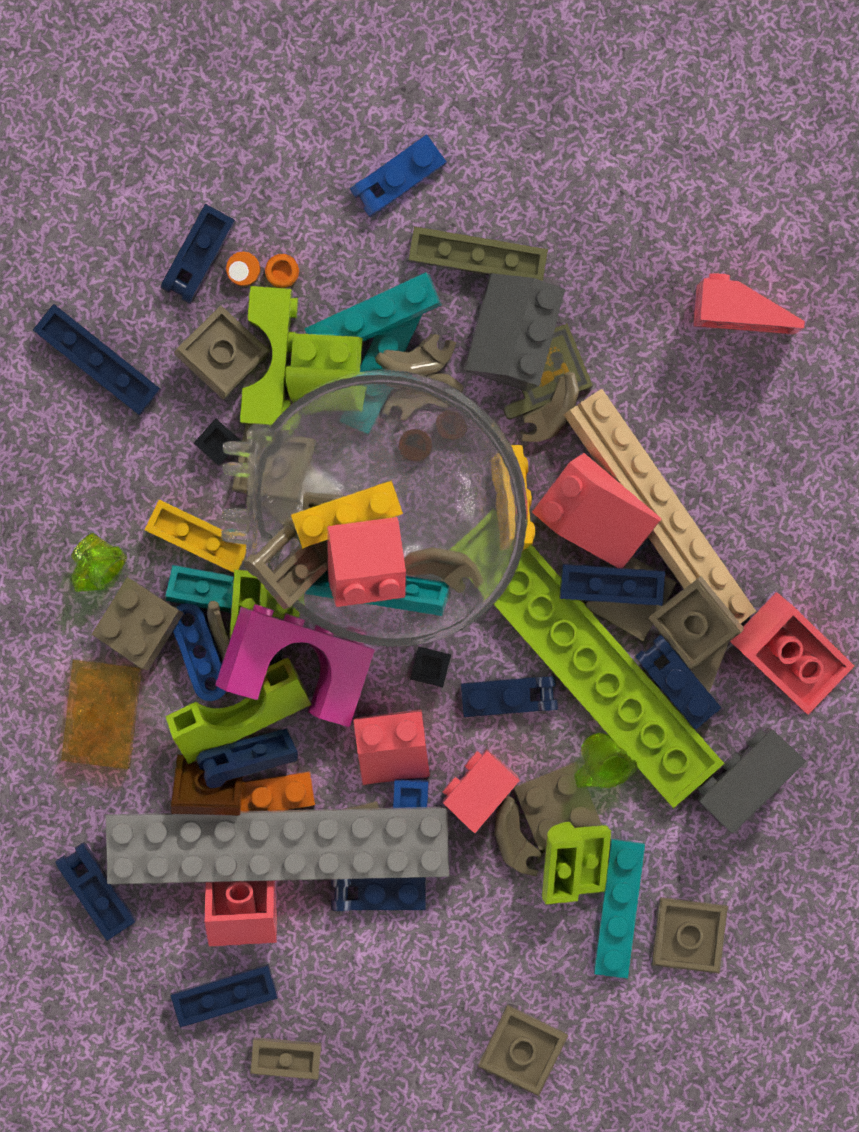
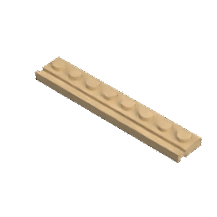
(677, 534)

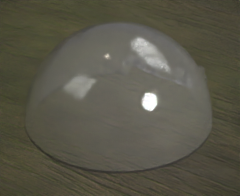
(448, 470)

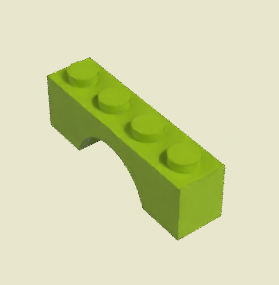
(272, 313)
(203, 728)

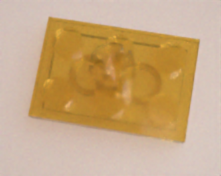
(101, 714)

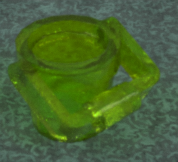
(97, 561)
(604, 764)

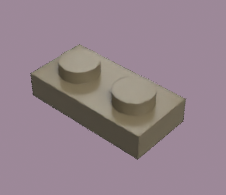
(286, 1058)

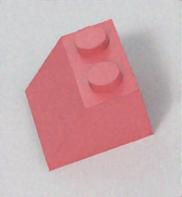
(366, 562)
(391, 747)
(480, 789)
(240, 912)

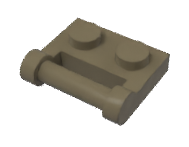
(294, 573)

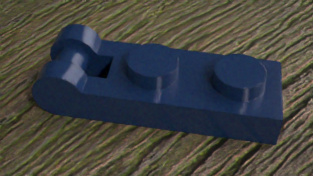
(198, 252)
(678, 683)
(507, 696)
(246, 757)
(94, 893)
(380, 894)

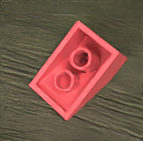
(737, 307)
(596, 512)
(792, 653)

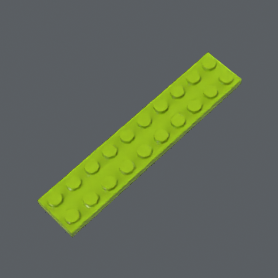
(606, 680)

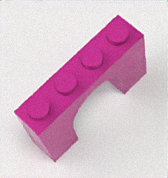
(260, 636)

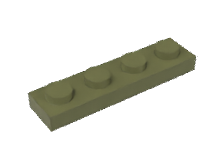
(476, 254)

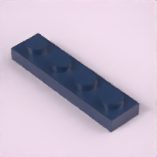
(96, 359)

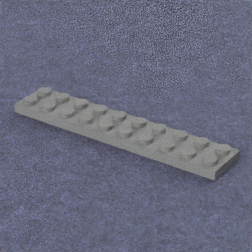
(277, 845)

